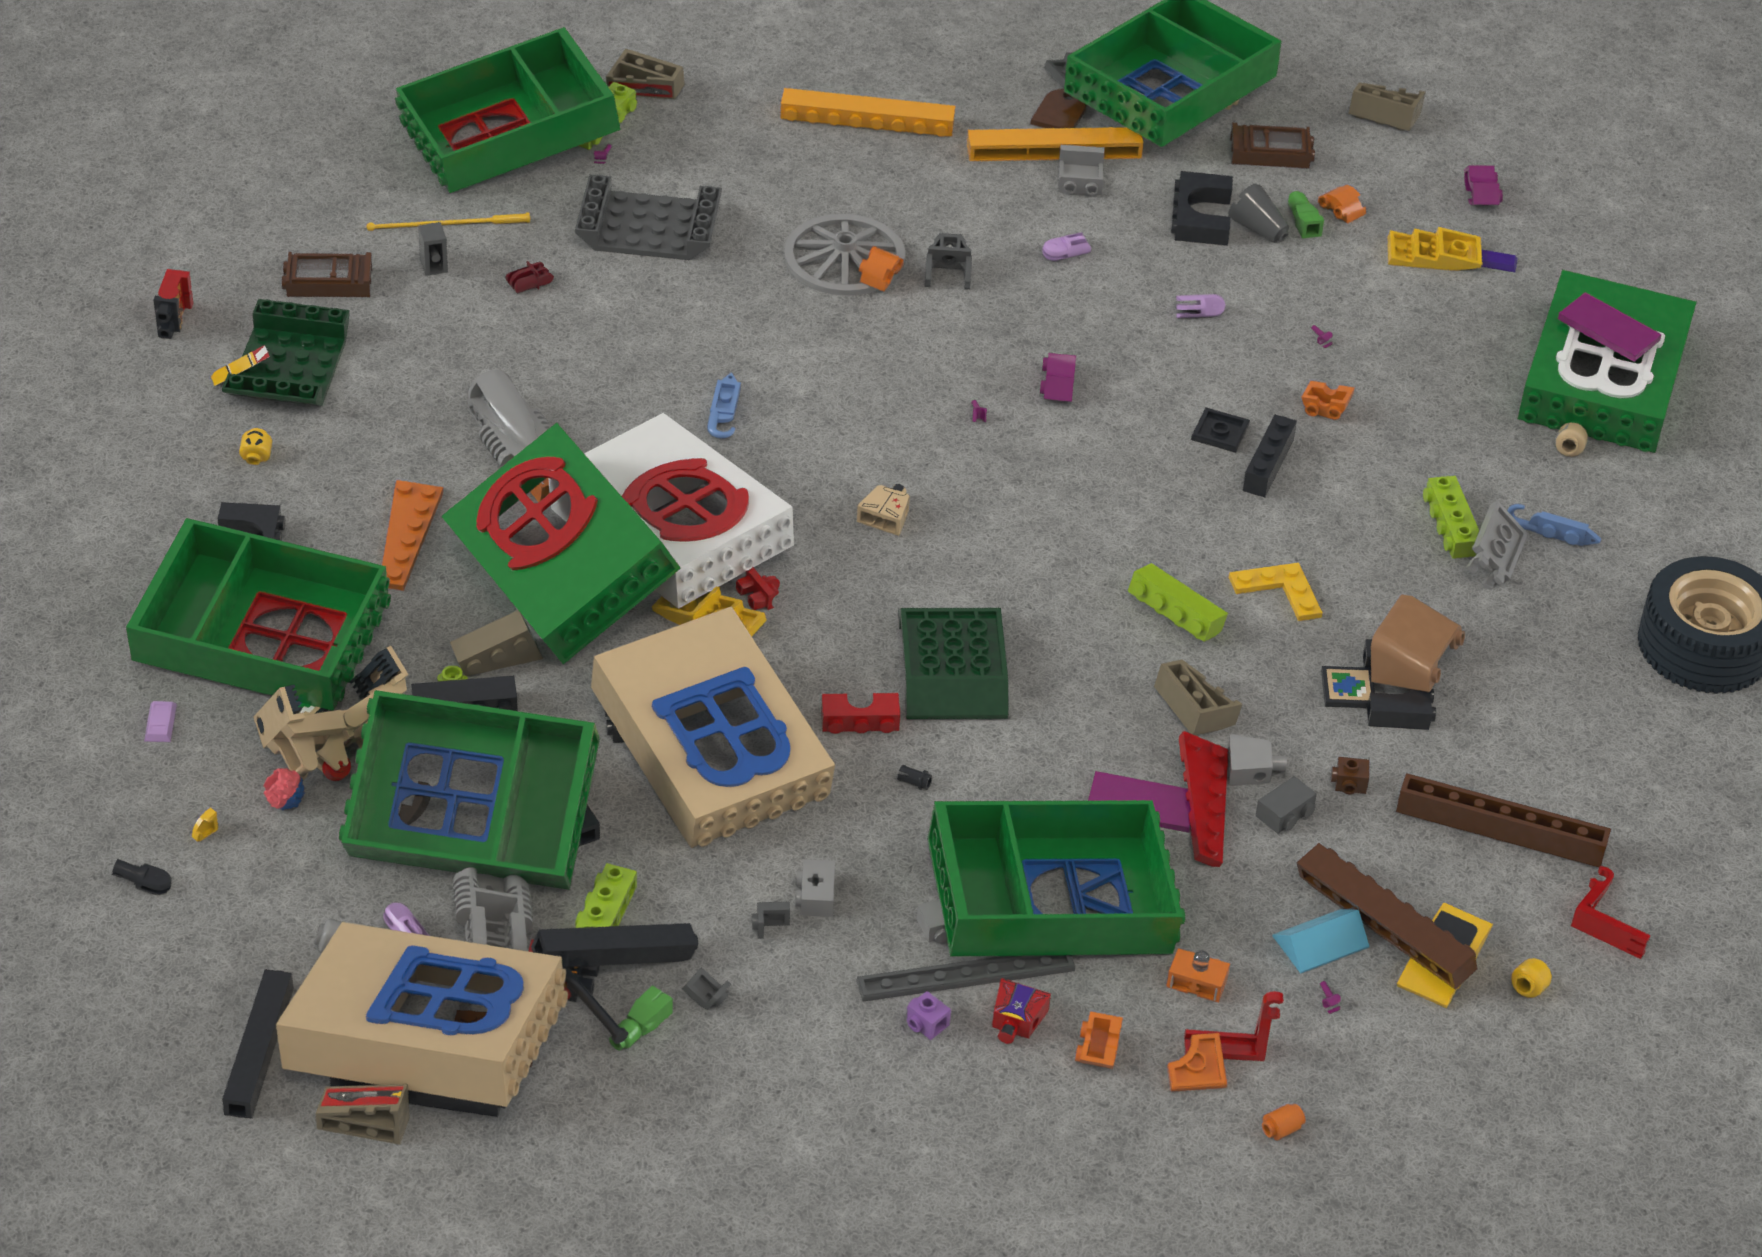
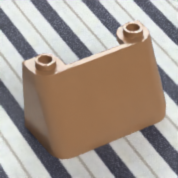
(1411, 643)

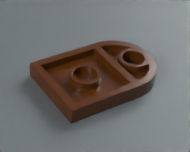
(1058, 112)

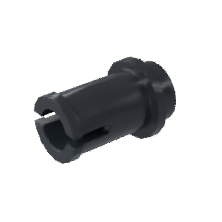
(915, 777)

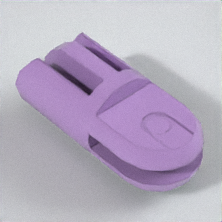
(1065, 247)
(1206, 305)
(400, 918)

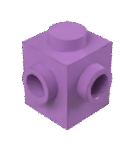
(928, 1015)

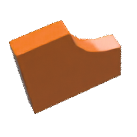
(1200, 1067)

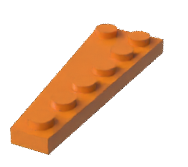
(408, 525)

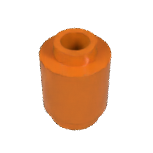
(1283, 1121)

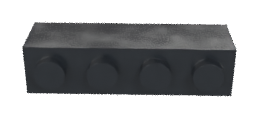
(1269, 455)
(488, 692)

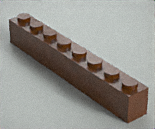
(1503, 820)
(1388, 916)

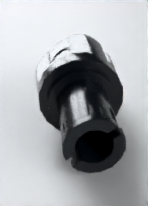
(145, 877)

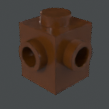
(1351, 775)

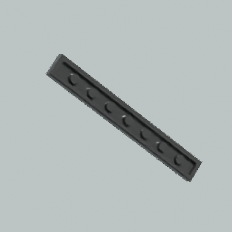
(960, 975)

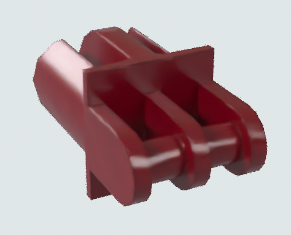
(529, 277)

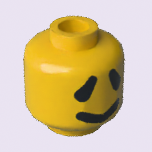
(255, 446)

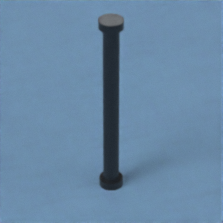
(618, 1034)

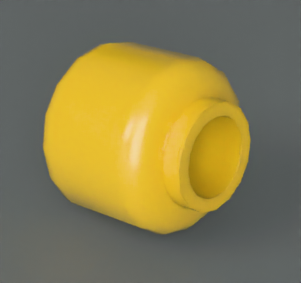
(1531, 977)

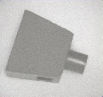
(1252, 760)

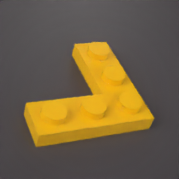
(1287, 576)

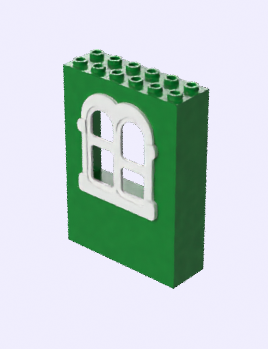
(1606, 410)

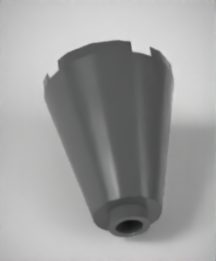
(1259, 214)

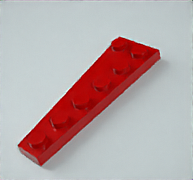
(1206, 792)

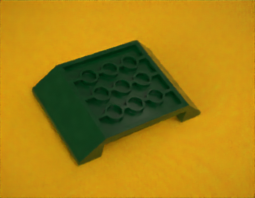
(302, 350)
(954, 663)

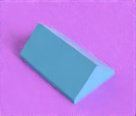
(1323, 939)

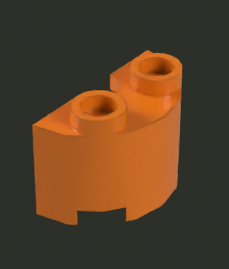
(1344, 203)
(880, 268)
(1325, 401)
(1100, 1041)

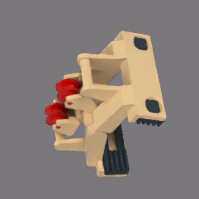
(299, 735)

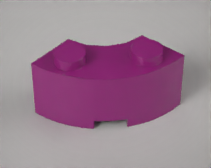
(1483, 185)
(1059, 377)

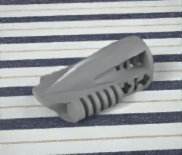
(509, 421)
(493, 909)

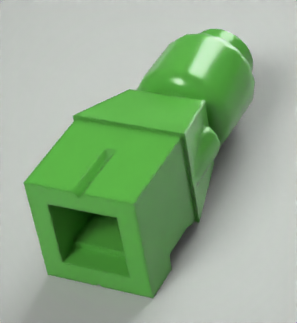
(1306, 216)
(645, 1016)

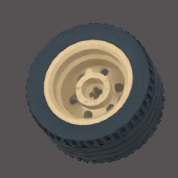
(1704, 624)

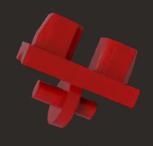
(763, 589)

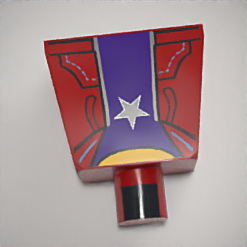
(1018, 1010)

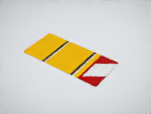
(240, 365)

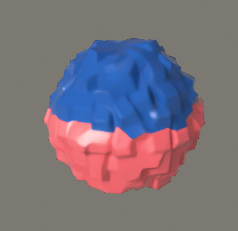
(284, 789)

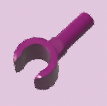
(602, 155)
(1323, 337)
(978, 412)
(1331, 999)

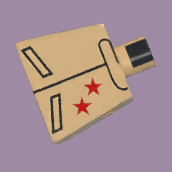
(885, 508)

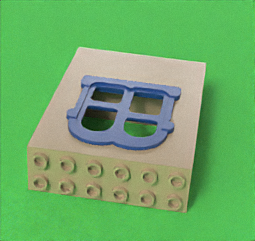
(693, 670)
(351, 1024)

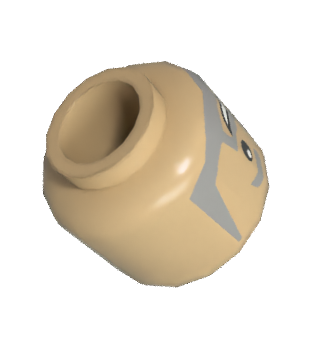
(1571, 439)

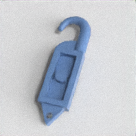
(724, 405)
(1557, 527)

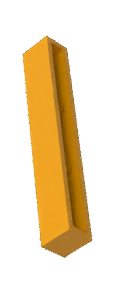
(867, 112)
(1046, 143)

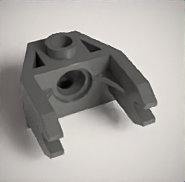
(959, 256)

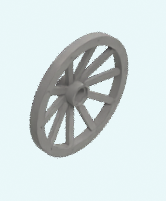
(842, 246)

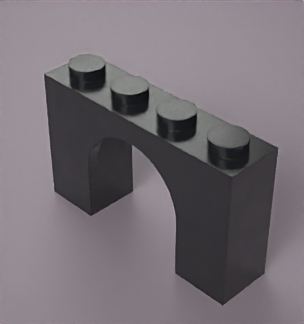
(1196, 226)
(253, 519)
(1403, 710)

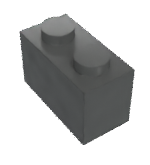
(433, 248)
(1286, 805)

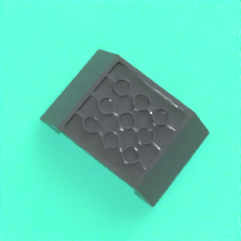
(646, 222)

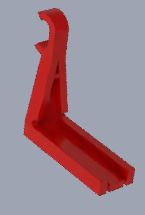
(1606, 927)
(1242, 1045)

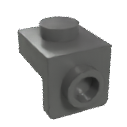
(770, 914)
(706, 989)

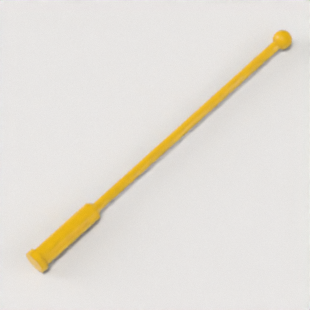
(496, 219)

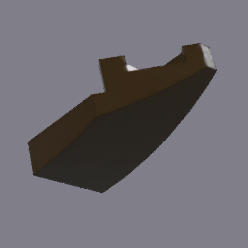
(408, 813)

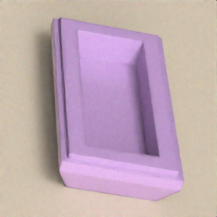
(160, 721)

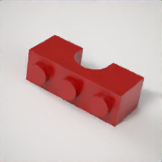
(841, 716)

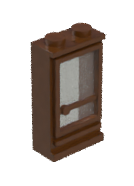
(1272, 146)
(327, 275)

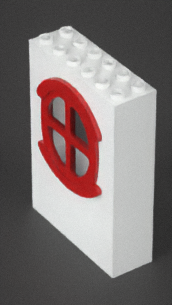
(662, 464)

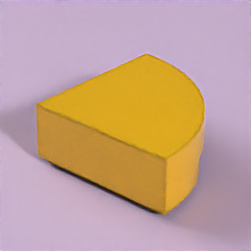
(205, 825)

